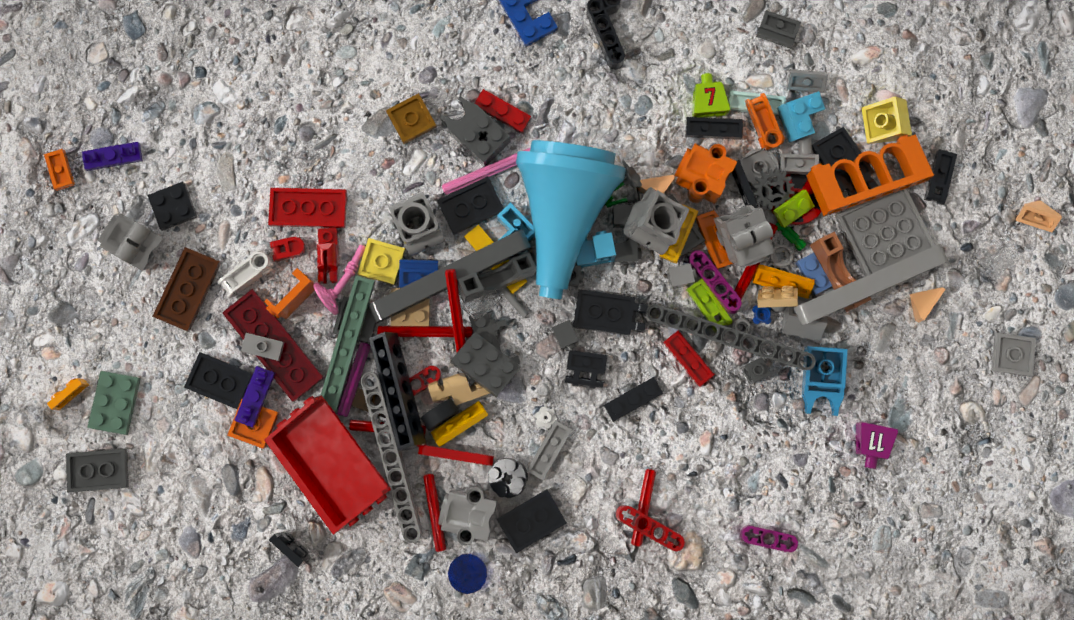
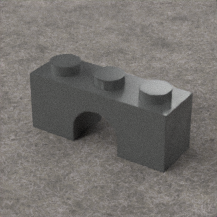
(628, 251)

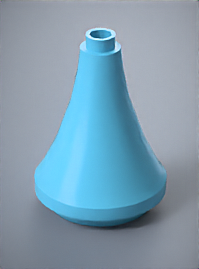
(565, 196)

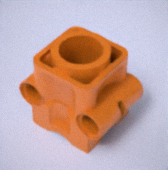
(704, 172)

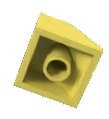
(886, 120)

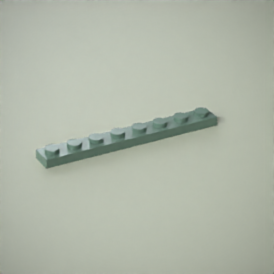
(347, 341)

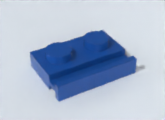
(414, 270)

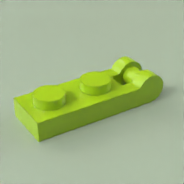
(708, 303)

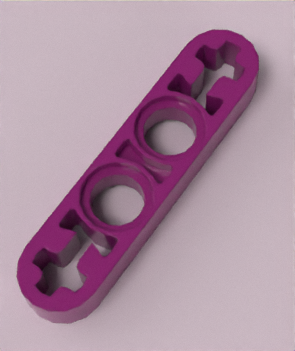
(717, 280)

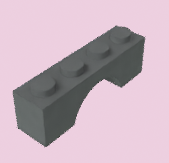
(511, 272)

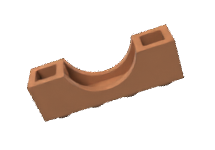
(830, 256)

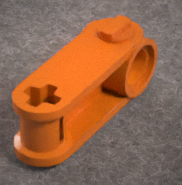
(764, 121)

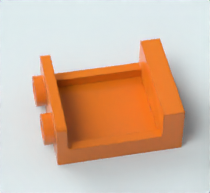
(293, 298)

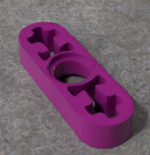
(782, 547)

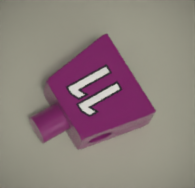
(874, 442)

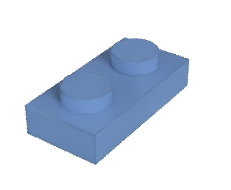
(812, 269)

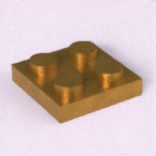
(411, 118)

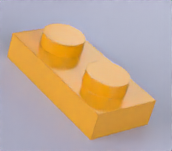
(63, 397)

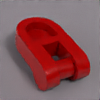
(293, 245)

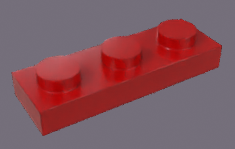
(503, 111)

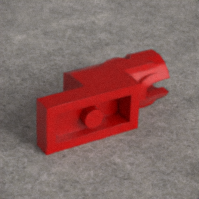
(328, 255)

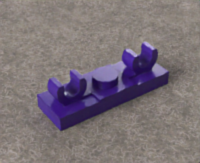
(112, 156)
(254, 396)

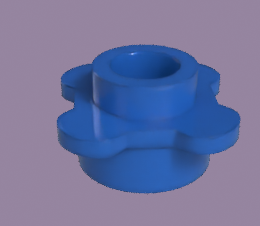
(766, 315)

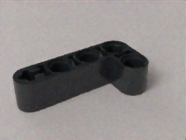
(606, 33)

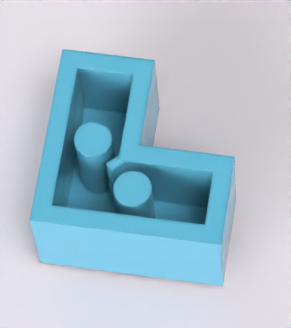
(796, 115)
(514, 221)
(597, 251)

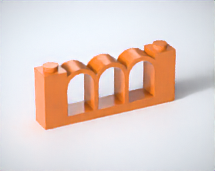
(907, 152)

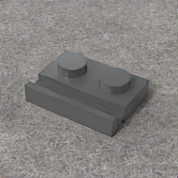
(778, 29)

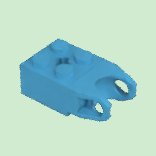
(827, 384)

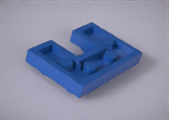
(528, 29)

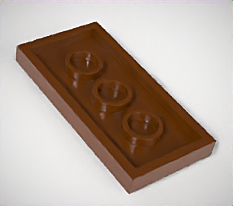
(186, 289)

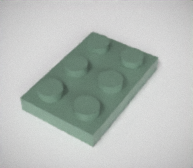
(114, 403)

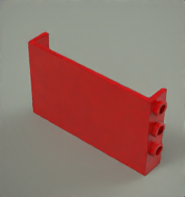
(327, 464)

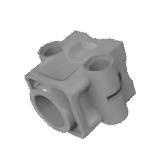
(655, 221)
(745, 235)
(416, 239)
(129, 241)
(462, 513)

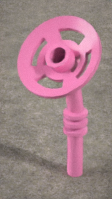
(329, 296)

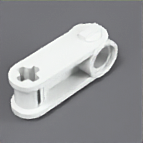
(246, 273)

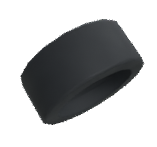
(439, 414)

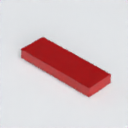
(688, 358)

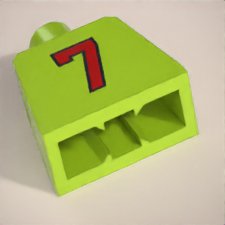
(709, 98)

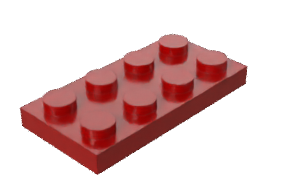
(307, 207)

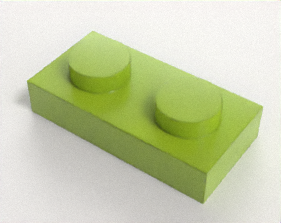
(793, 208)

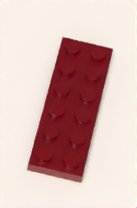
(295, 370)

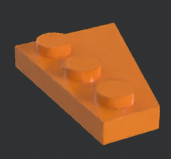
(708, 231)

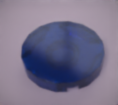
(467, 573)

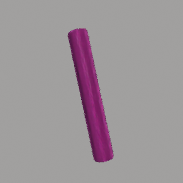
(353, 379)

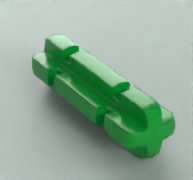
(791, 236)

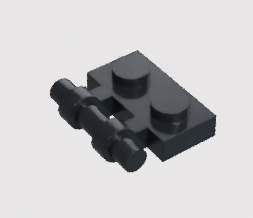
(588, 363)

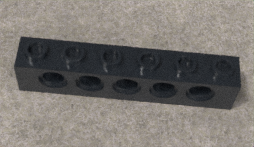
(397, 391)

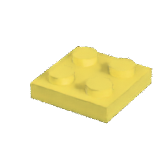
(381, 261)

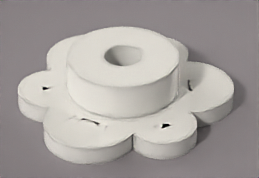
(544, 411)

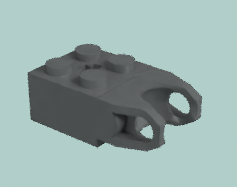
(472, 128)

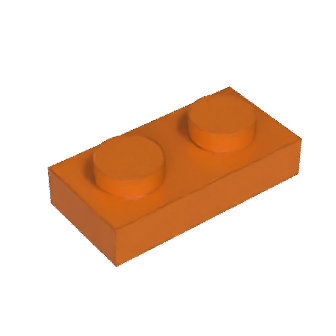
(59, 169)

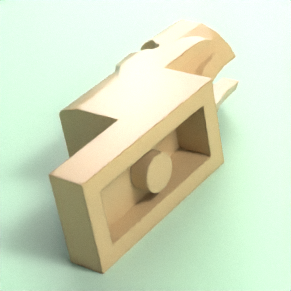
(457, 387)

